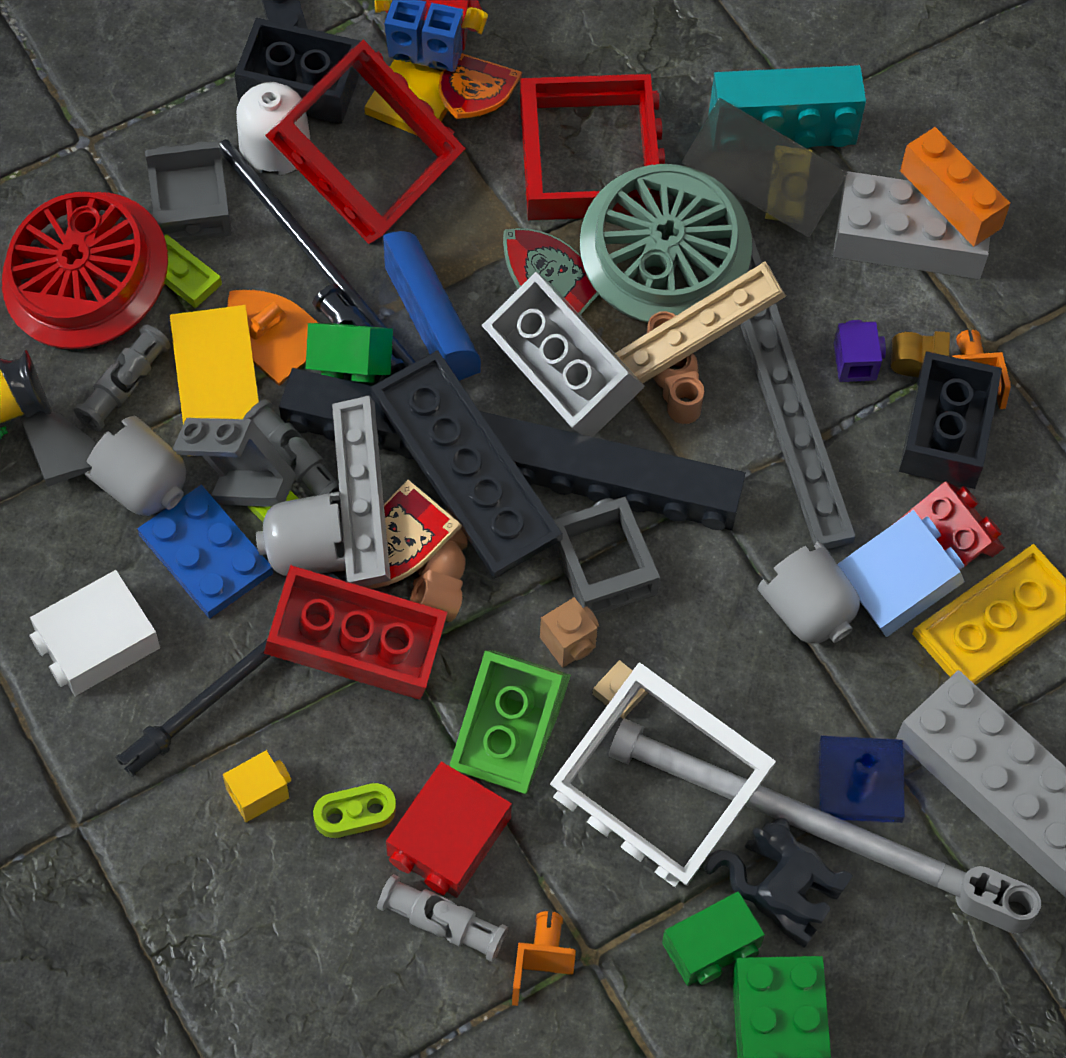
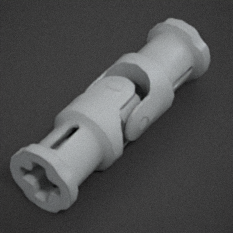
(448, 919)

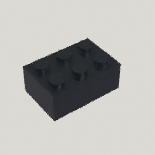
(300, 61)
(950, 420)

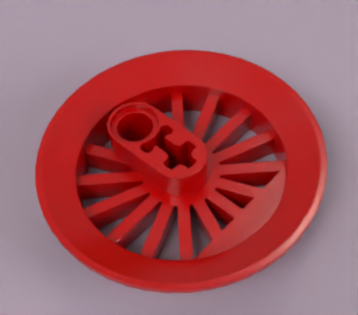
(79, 262)

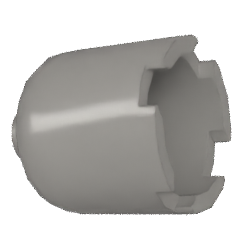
(138, 468)
(304, 535)
(812, 595)

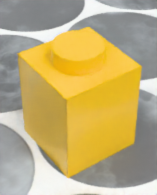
(257, 785)

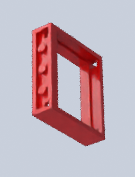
(583, 92)
(325, 175)

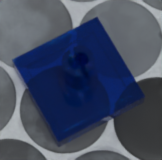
(862, 778)

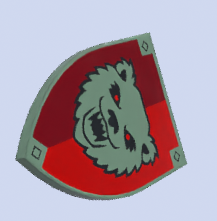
(553, 259)

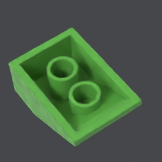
(509, 720)

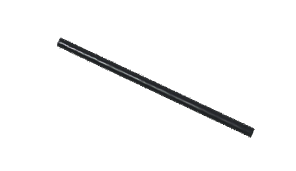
(305, 242)

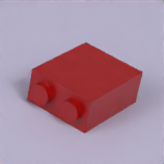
(448, 830)

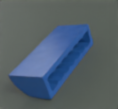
(429, 303)

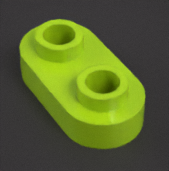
(353, 807)

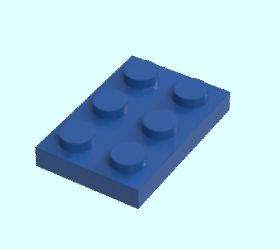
(205, 551)

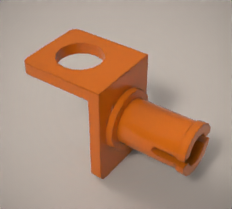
(974, 352)
(544, 953)

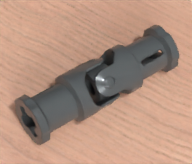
(120, 376)
(297, 452)

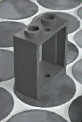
(618, 589)

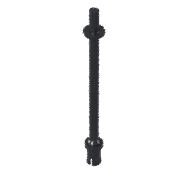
(158, 738)

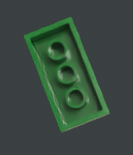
(781, 1007)

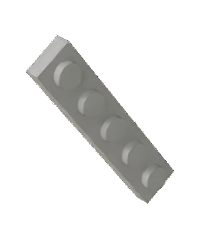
(361, 492)

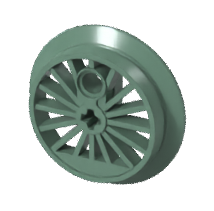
(647, 234)

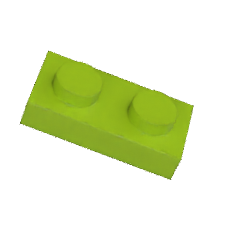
(189, 275)

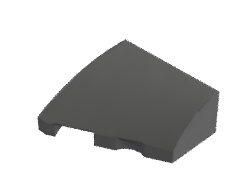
(58, 446)

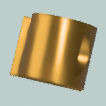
(910, 349)

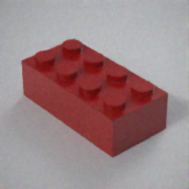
(355, 632)

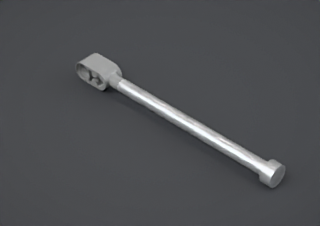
(631, 744)

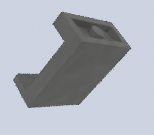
(189, 191)
(242, 456)

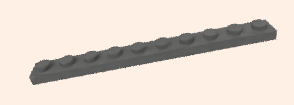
(794, 421)

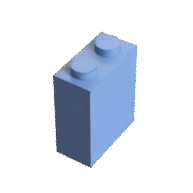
(902, 572)

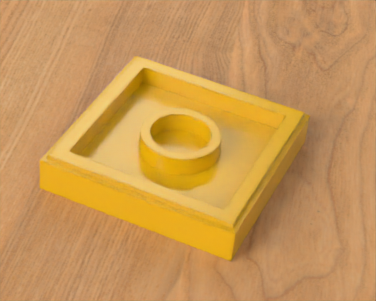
(423, 83)

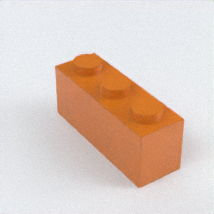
(954, 186)

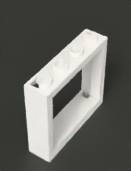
(605, 822)

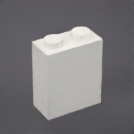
(93, 633)

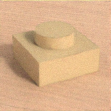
(612, 682)

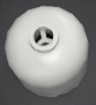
(256, 115)

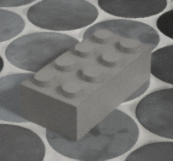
(899, 227)
(563, 356)

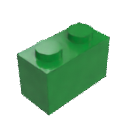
(349, 349)
(713, 939)

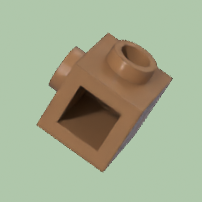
(569, 632)

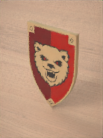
(414, 531)

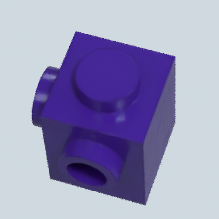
(858, 351)

